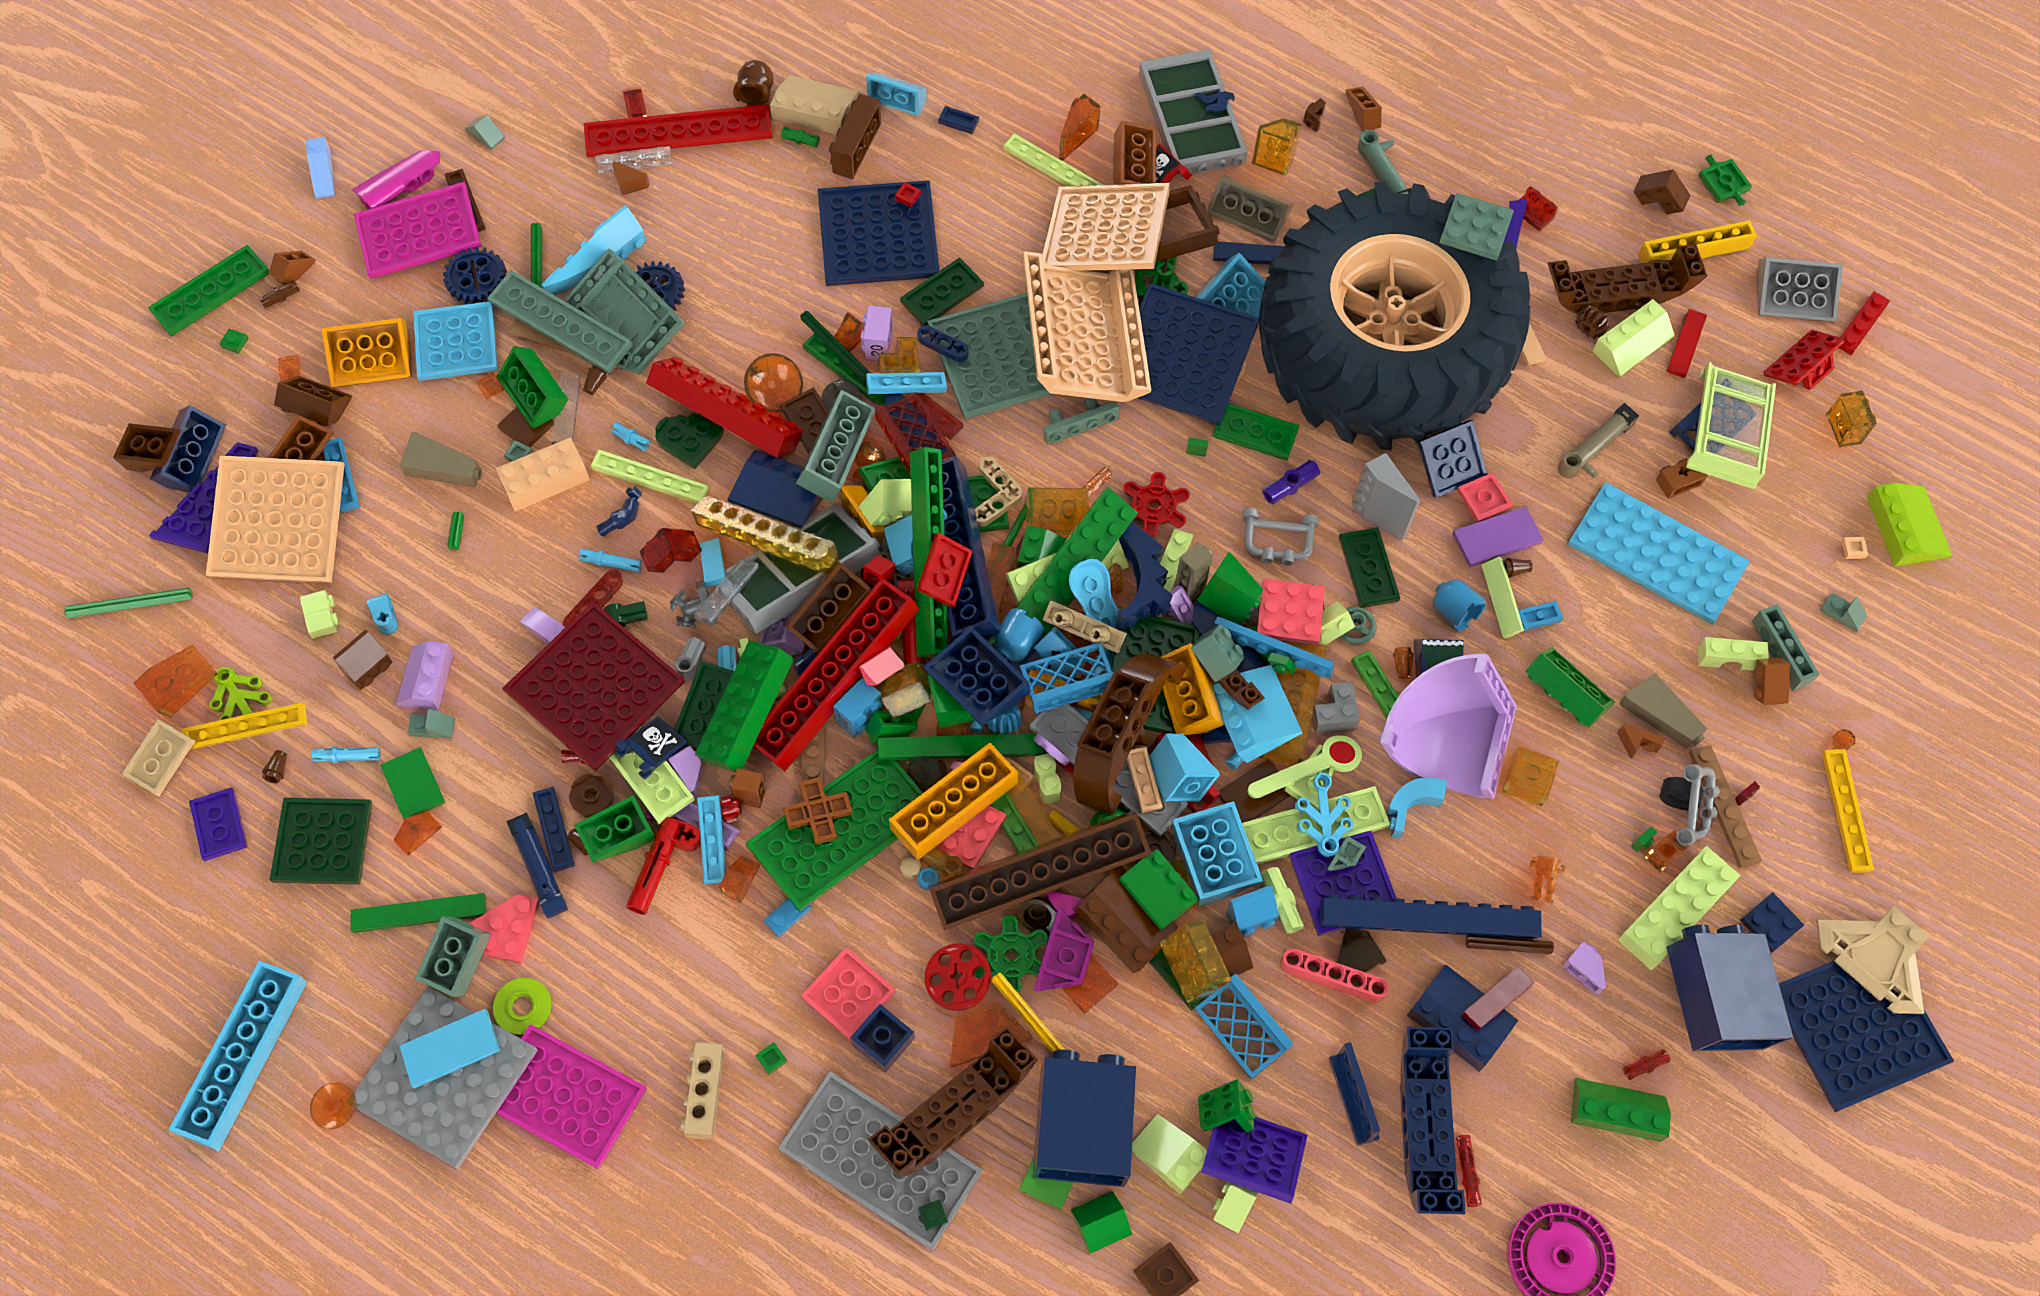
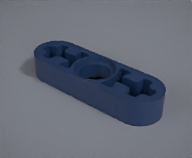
(938, 336)

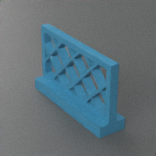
(1072, 690)
(1255, 1010)

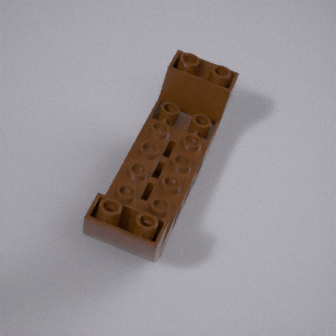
(1628, 285)
(1116, 727)
(956, 1106)

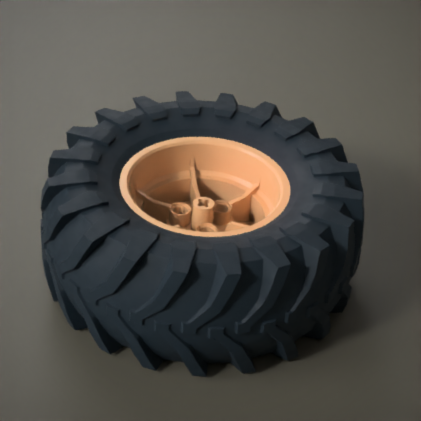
(1383, 386)

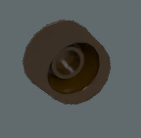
(1036, 915)

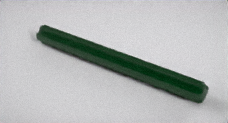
(845, 355)

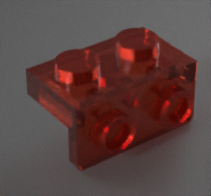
(1539, 209)

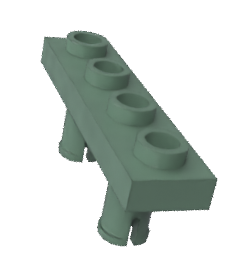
(1079, 423)

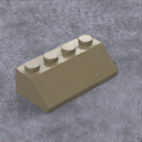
(1249, 207)

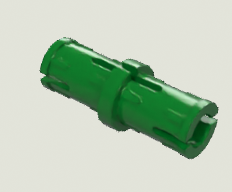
(800, 136)

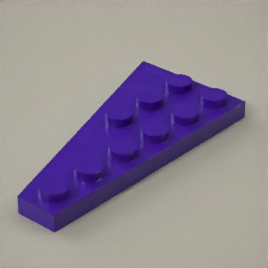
(192, 520)

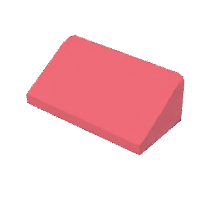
(881, 667)

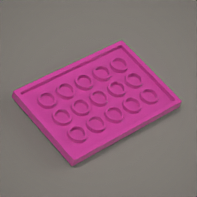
(417, 230)
(571, 1099)

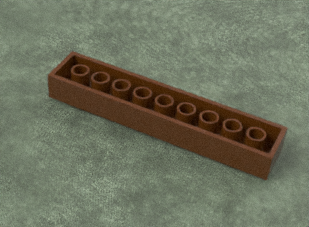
(1039, 870)

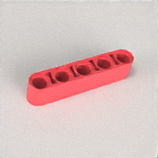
(1345, 974)

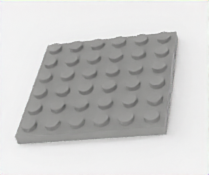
(453, 1109)

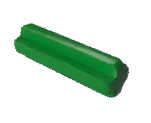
(455, 530)

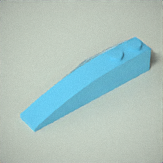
(618, 232)

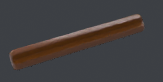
(1509, 944)

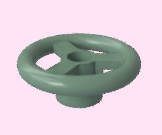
(1359, 615)

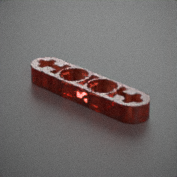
(599, 586)

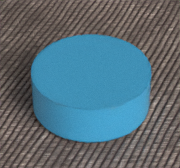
(927, 877)

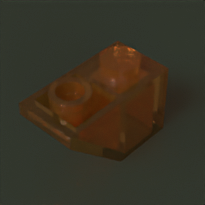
(1665, 852)

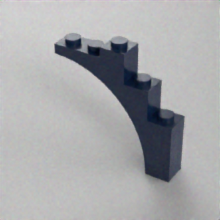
(1144, 557)

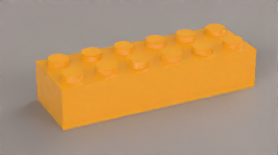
(953, 801)

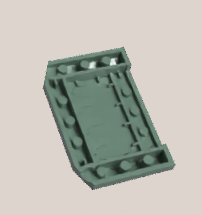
(629, 306)

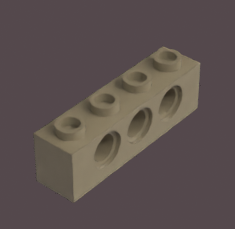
(1194, 570)

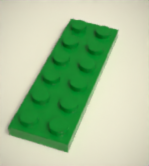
(209, 290)

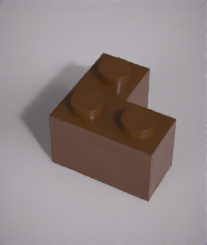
(1663, 188)

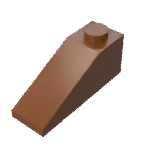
(1365, 108)

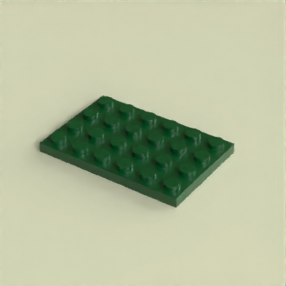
(1159, 638)

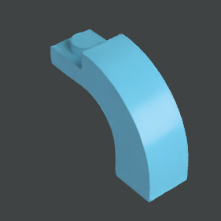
(1419, 791)

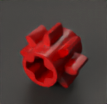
(730, 808)

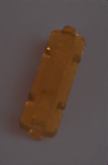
(1094, 483)

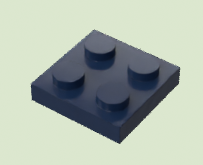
(1773, 920)

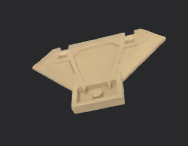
(1879, 956)

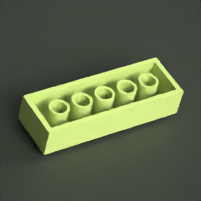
(1678, 907)

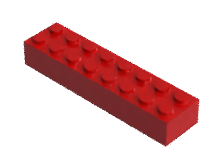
(724, 406)

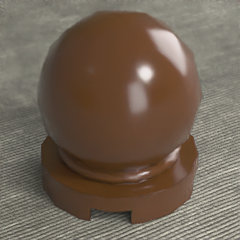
(754, 83)

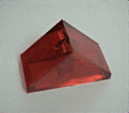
(634, 102)

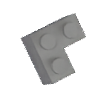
(1341, 712)

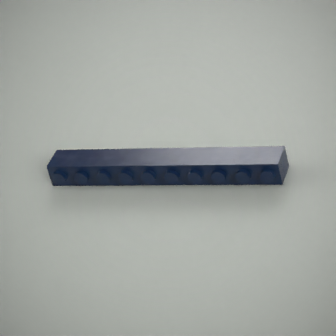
(1430, 918)

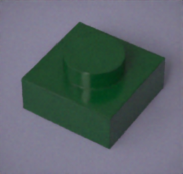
(933, 1215)

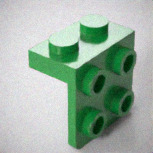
(1225, 1104)

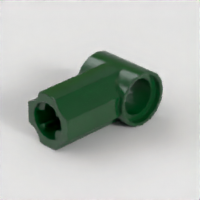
(627, 613)

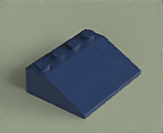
(770, 488)
(978, 677)
(1442, 1008)

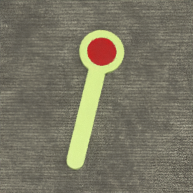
(1337, 753)

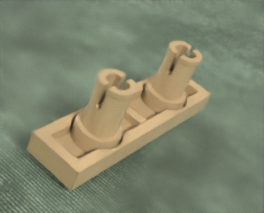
(1084, 626)

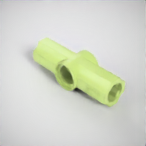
(1285, 900)

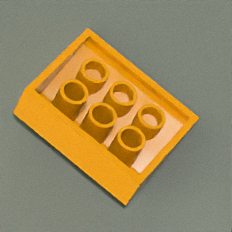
(367, 352)

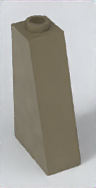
(437, 462)
(1664, 711)

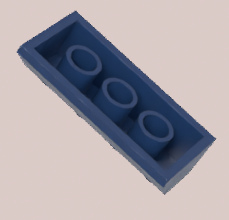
(192, 450)

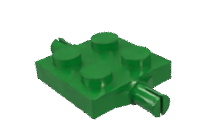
(1725, 180)

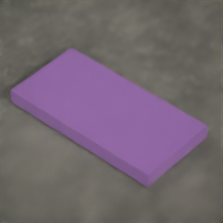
(1497, 536)

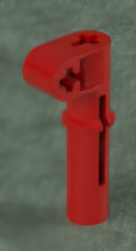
(666, 840)

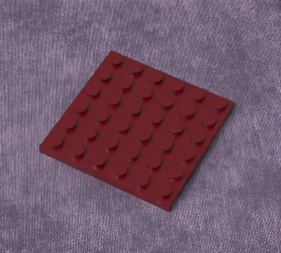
(593, 685)

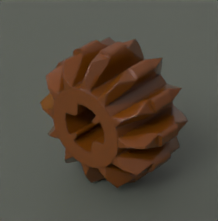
(1592, 322)

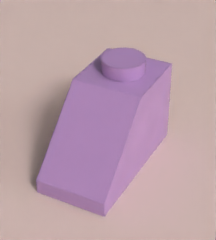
(688, 769)
(1587, 967)

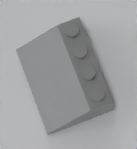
(1798, 289)
(1385, 497)

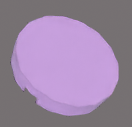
(1051, 749)

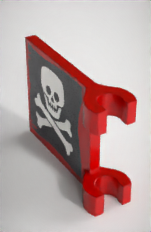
(1168, 166)

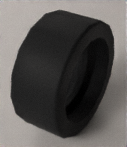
(1676, 793)

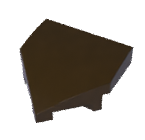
(1359, 951)

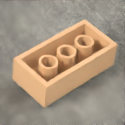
(542, 474)

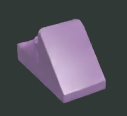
(1181, 606)

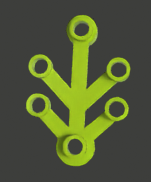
(236, 695)

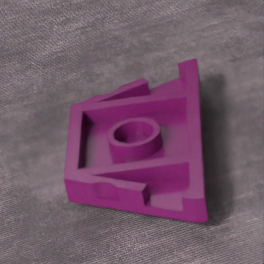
(1064, 956)

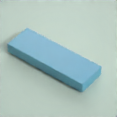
(712, 562)

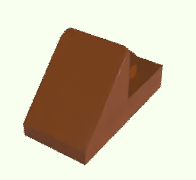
(1633, 737)

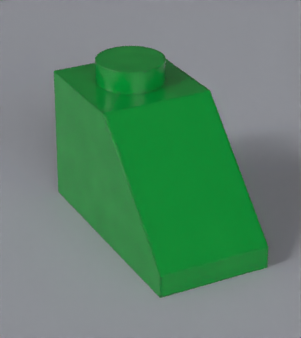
(884, 726)

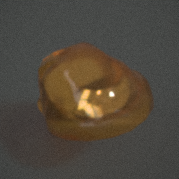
(868, 454)

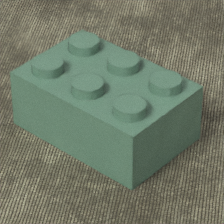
(453, 956)

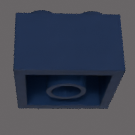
(882, 1038)

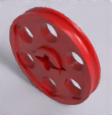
(949, 971)

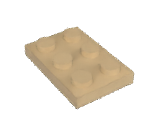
(158, 757)

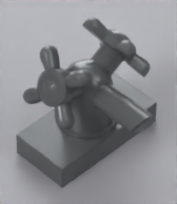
(690, 606)

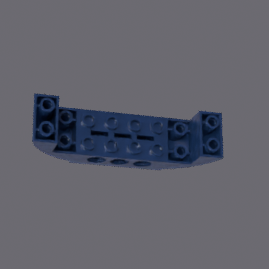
(1429, 1121)

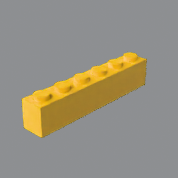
(1709, 242)

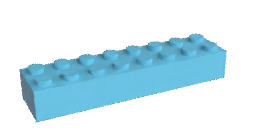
(238, 1056)

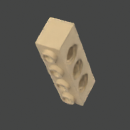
(703, 1127)

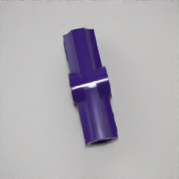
(1300, 476)

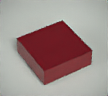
(1747, 793)

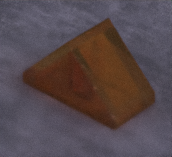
(849, 332)
(416, 831)

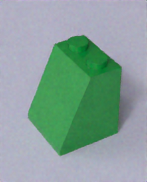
(1231, 591)
(947, 709)

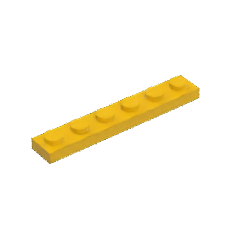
(247, 725)
(1847, 811)

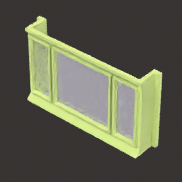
(1733, 427)

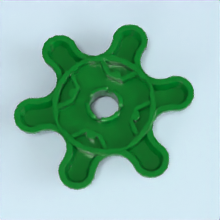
(1013, 940)

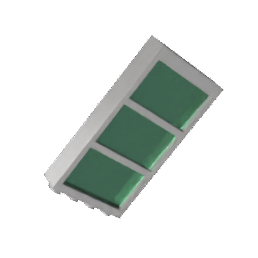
(1189, 133)
(783, 584)

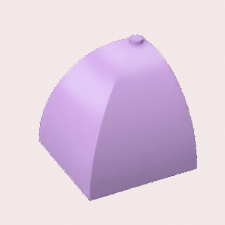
(1453, 725)

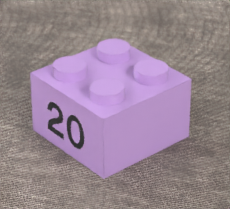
(877, 332)

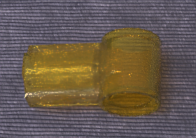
(942, 861)

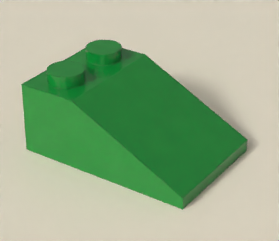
(1038, 544)
(615, 830)

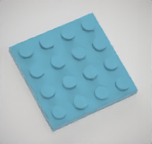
(455, 341)

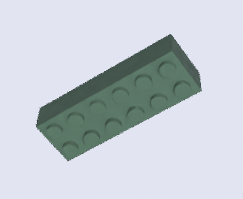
(836, 446)

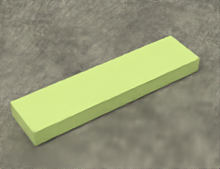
(1502, 597)

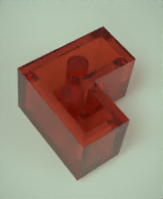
(669, 546)

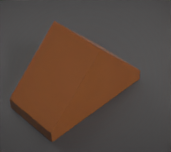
(629, 179)

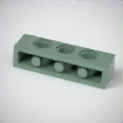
(1784, 644)

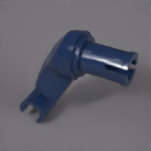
(621, 518)

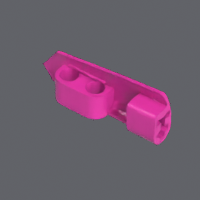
(402, 176)

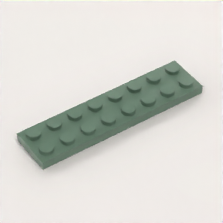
(560, 321)

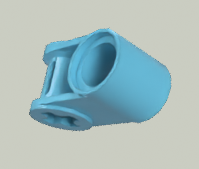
(383, 613)

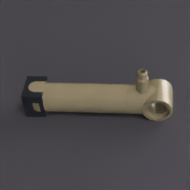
(1620, 422)

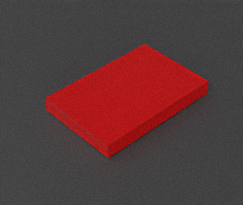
(944, 570)

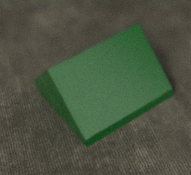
(1101, 1222)

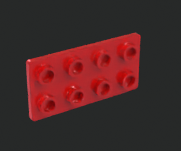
(1806, 360)

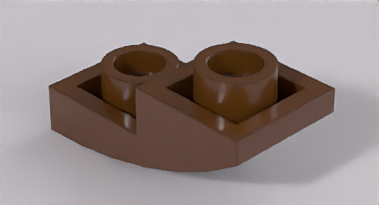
(1238, 688)

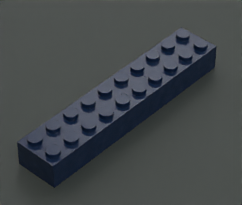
(975, 599)

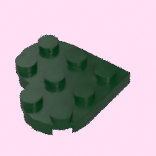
(688, 437)

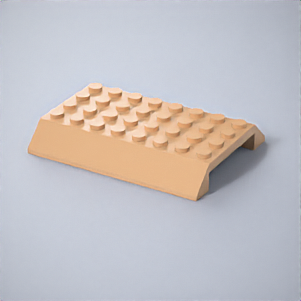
(1086, 331)

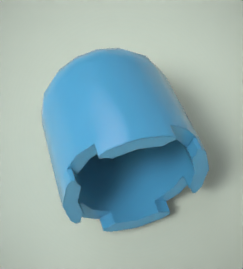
(1458, 603)
(1017, 635)

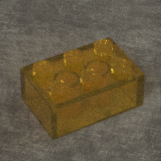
(1195, 961)

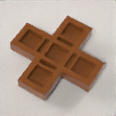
(817, 810)

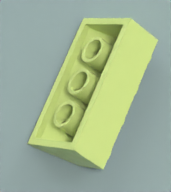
(1634, 338)

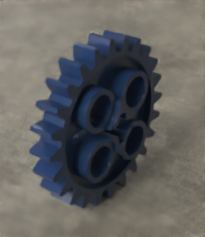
(456, 279)
(669, 292)

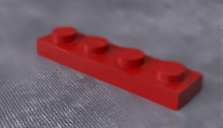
(1863, 322)

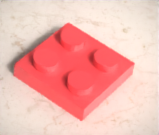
(1484, 497)

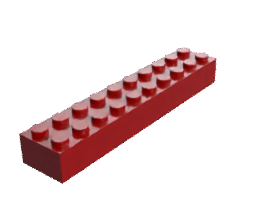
(833, 673)

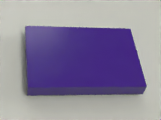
(218, 824)

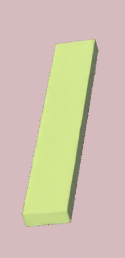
(1047, 163)
(649, 477)

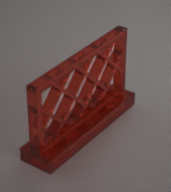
(896, 436)

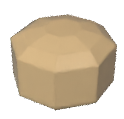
(910, 867)

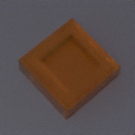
(489, 385)

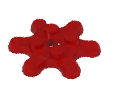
(1158, 493)

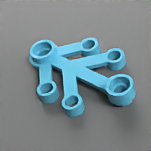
(1324, 818)

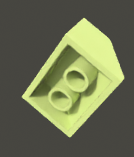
(888, 502)

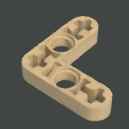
(1003, 492)

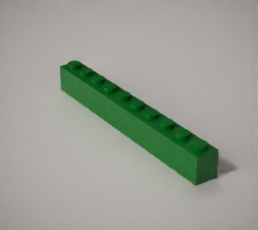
(926, 522)

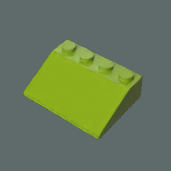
(1908, 523)

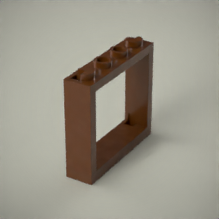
(1192, 241)

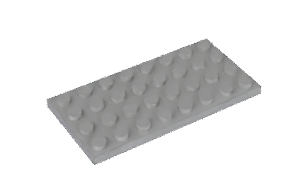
(835, 1146)

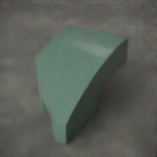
(1347, 855)

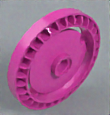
(1563, 1238)

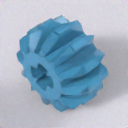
(1007, 721)

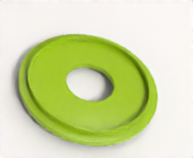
(513, 990)

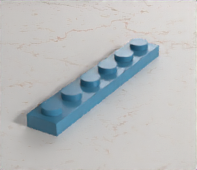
(1266, 644)

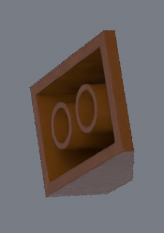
(146, 447)

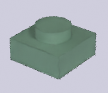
(516, 451)

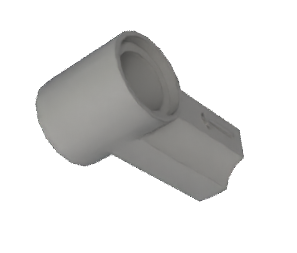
(690, 658)

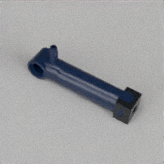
(537, 865)

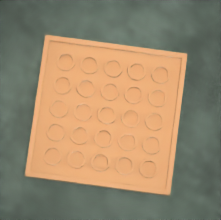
(1106, 227)
(275, 519)

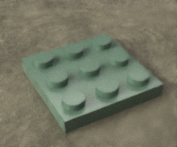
(1476, 226)

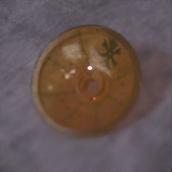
(773, 368)

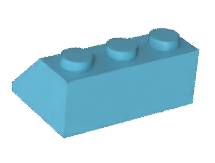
(896, 93)

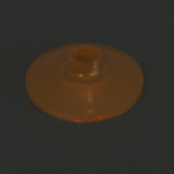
(324, 1101)

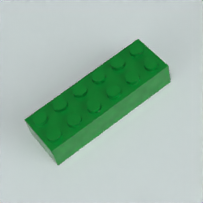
(744, 706)

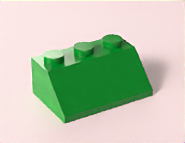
(1159, 889)

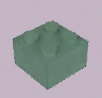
(1218, 652)

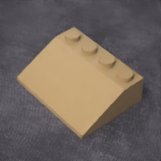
(812, 104)

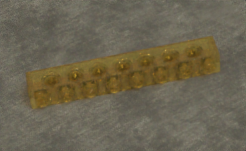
(765, 534)

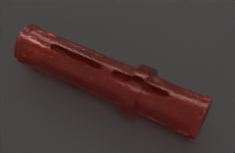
(1470, 1180)

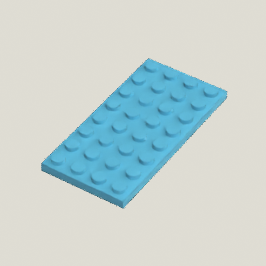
(1659, 553)

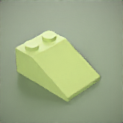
(1169, 1153)

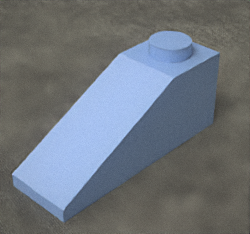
(320, 167)

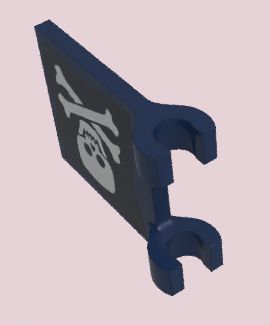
(653, 744)

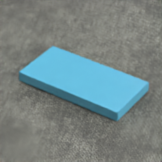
(449, 1048)

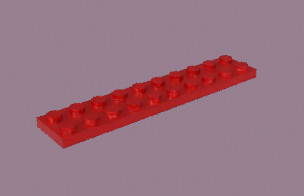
(678, 130)

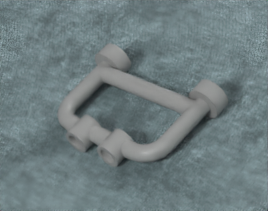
(1267, 554)
(1694, 774)

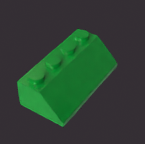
(531, 386)
(1569, 687)
(1620, 1110)

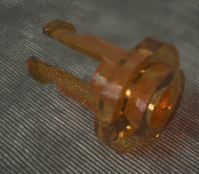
(1545, 868)

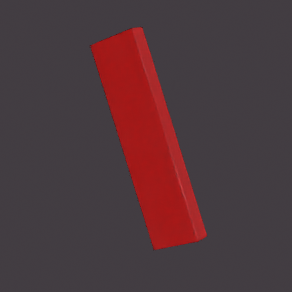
(1686, 343)

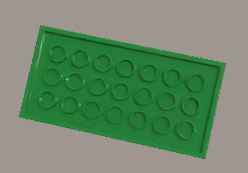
(810, 870)

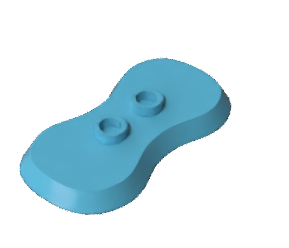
(1092, 588)

